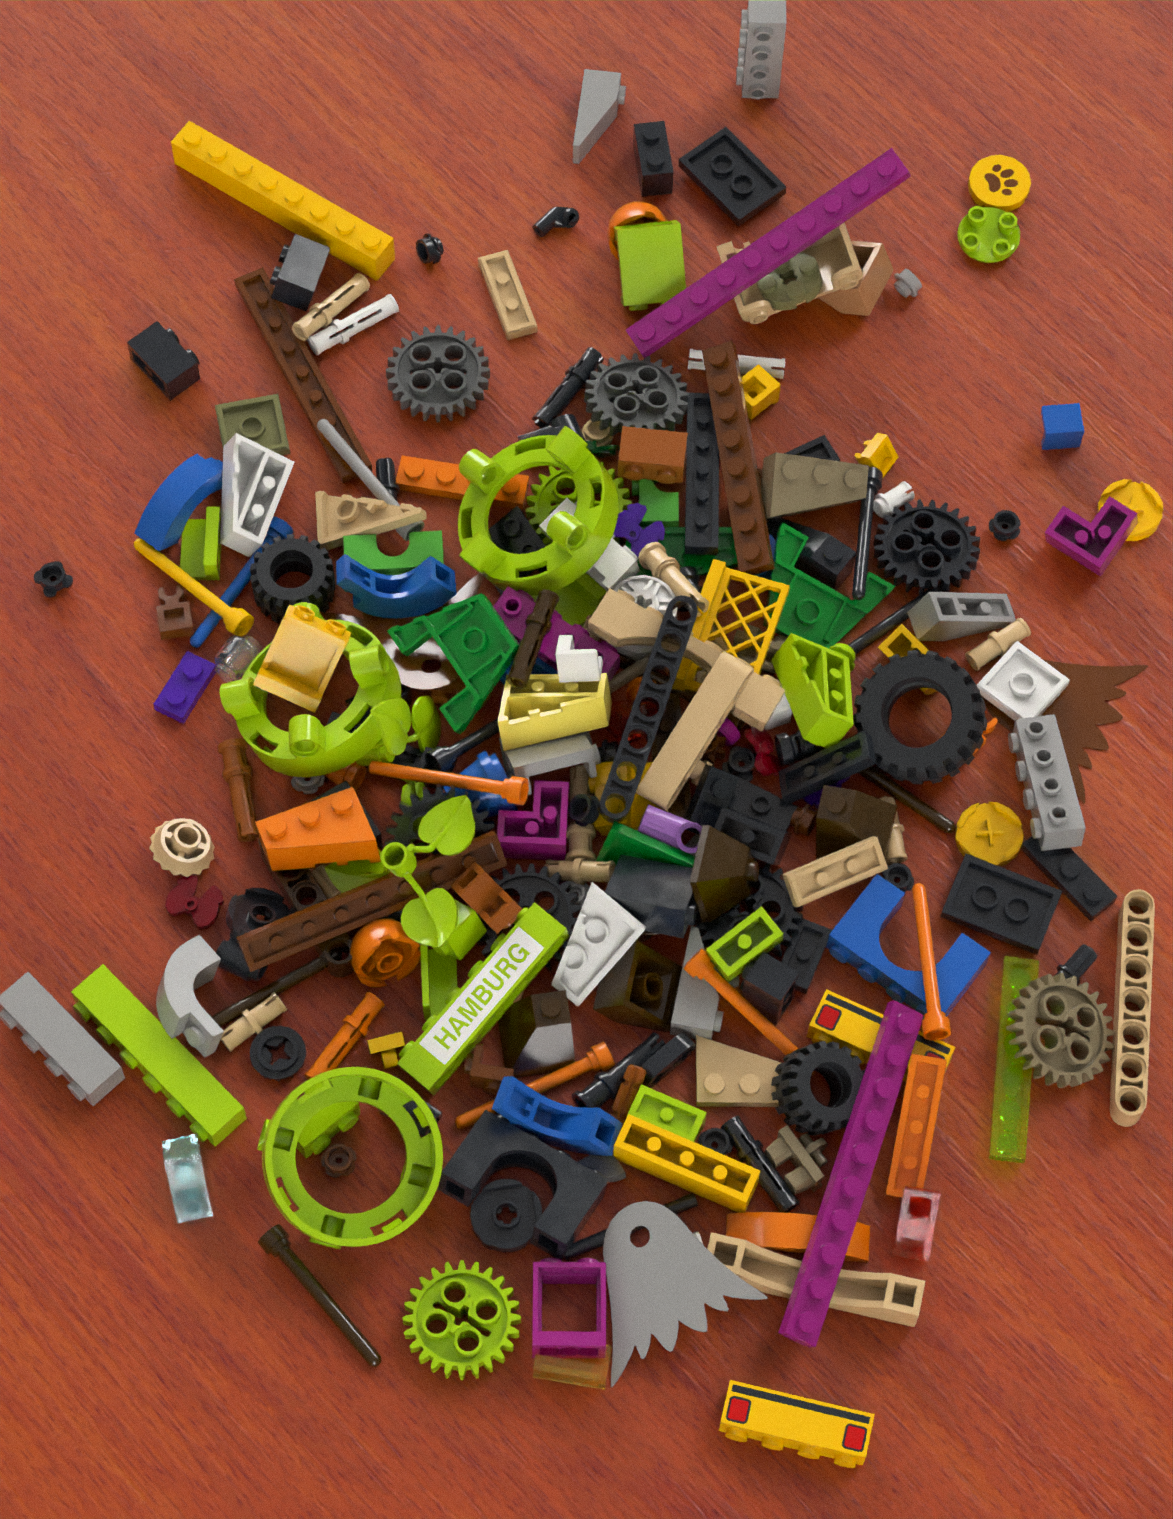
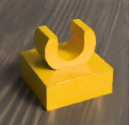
(878, 453)
(386, 1046)

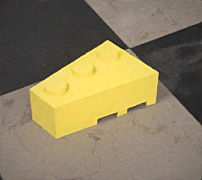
(552, 709)

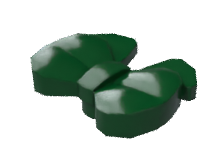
(602, 451)

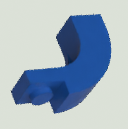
(177, 499)
(397, 595)
(556, 1124)

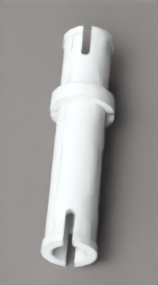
(321, 340)
(745, 362)

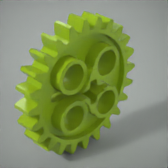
(549, 493)
(444, 1347)

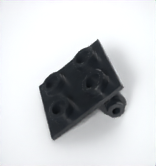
(517, 536)

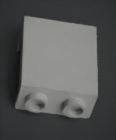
(551, 756)

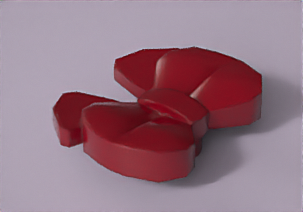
(765, 762)
(203, 909)

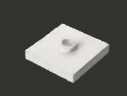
(1022, 683)

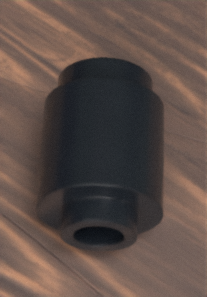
(234, 963)

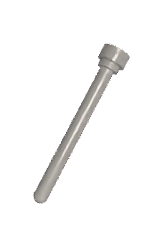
(364, 473)

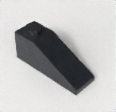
(822, 555)

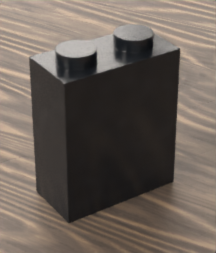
(655, 894)

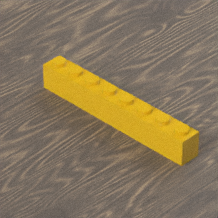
(283, 200)

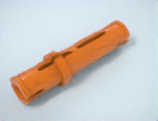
(353, 1028)

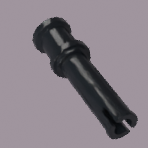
(608, 1083)

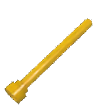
(235, 619)

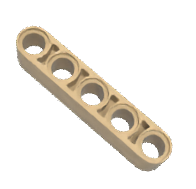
(695, 731)

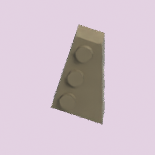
(809, 484)

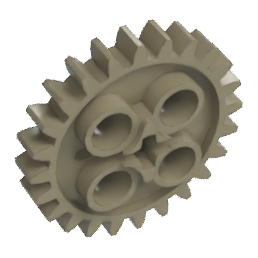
(1066, 1003)

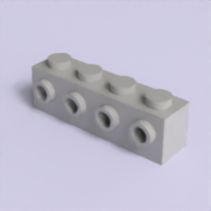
(761, 48)
(1047, 783)
(60, 1039)

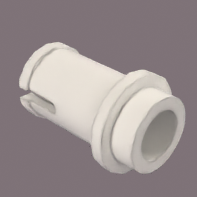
(895, 497)

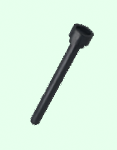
(864, 533)
(444, 757)

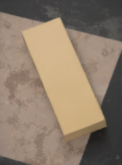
(507, 295)
(835, 871)

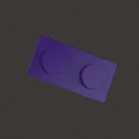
(185, 687)

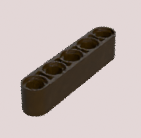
(305, 886)

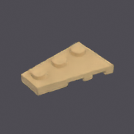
(732, 1076)

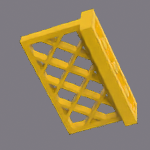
(714, 591)

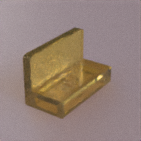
(576, 1371)

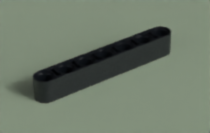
(652, 693)

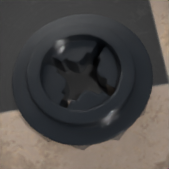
(274, 1038)

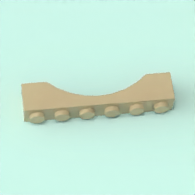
(627, 624)
(862, 1293)

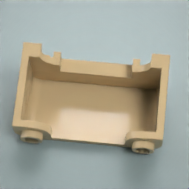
(835, 261)

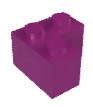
(1094, 542)
(540, 832)

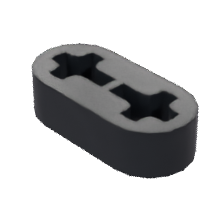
(667, 1059)

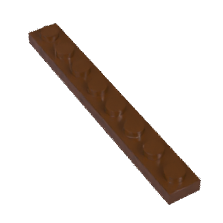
(298, 367)
(738, 459)
(363, 904)

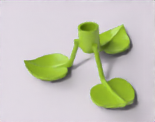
(394, 723)
(432, 916)

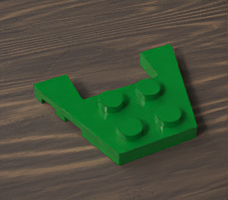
(811, 606)
(474, 644)

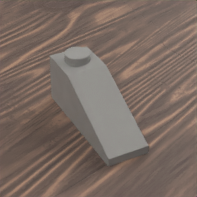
(597, 109)
(957, 615)
(696, 1000)

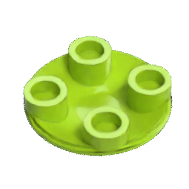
(988, 234)

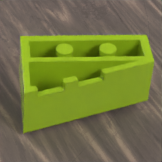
(816, 689)

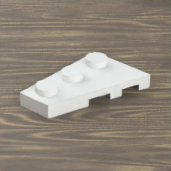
(596, 944)

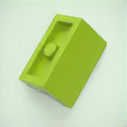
(202, 546)
(438, 980)
(668, 1113)

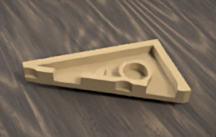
(359, 516)

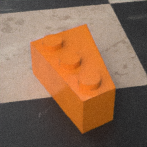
(319, 833)

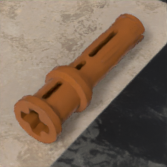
(237, 775)

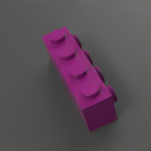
(516, 605)

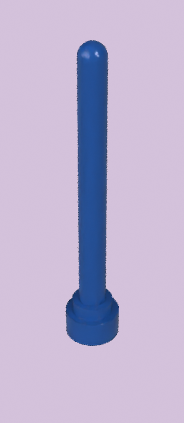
(277, 528)

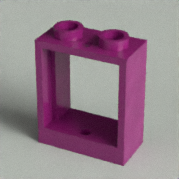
(569, 1343)

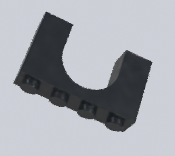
(500, 1145)

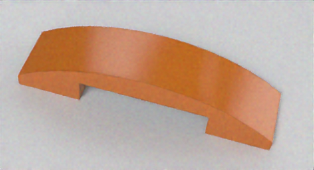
(790, 1232)

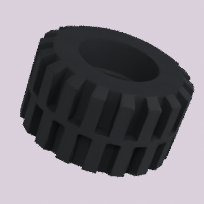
(286, 557)
(795, 1093)

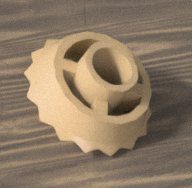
(182, 847)

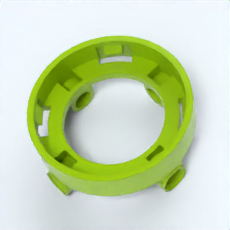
(576, 538)
(309, 746)
(419, 1174)

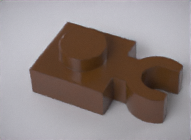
(174, 615)

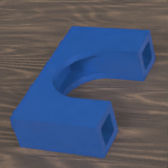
(857, 942)

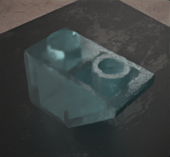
(187, 1178)

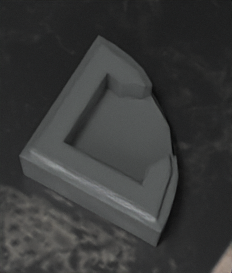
(606, 1165)

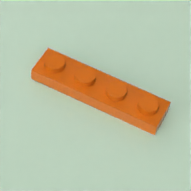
(446, 481)
(916, 1124)

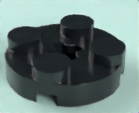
(256, 901)
(489, 1204)

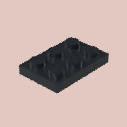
(732, 176)
(1001, 904)

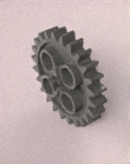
(635, 395)
(437, 397)

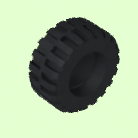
(911, 673)

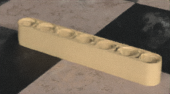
(1126, 1021)

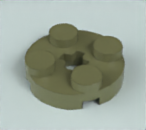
(806, 287)

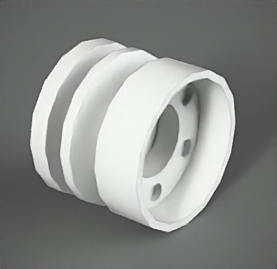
(646, 592)

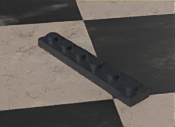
(701, 478)

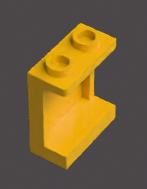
(302, 657)

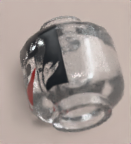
(236, 657)

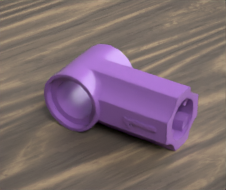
(666, 827)

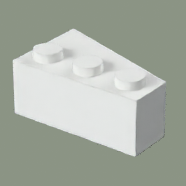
(250, 492)
(614, 564)

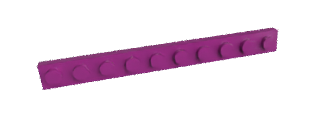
(768, 253)
(851, 1175)

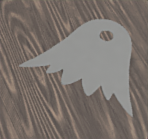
(661, 1281)

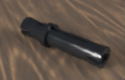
(568, 388)
(751, 1153)

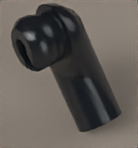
(556, 218)

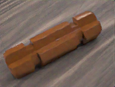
(627, 1092)

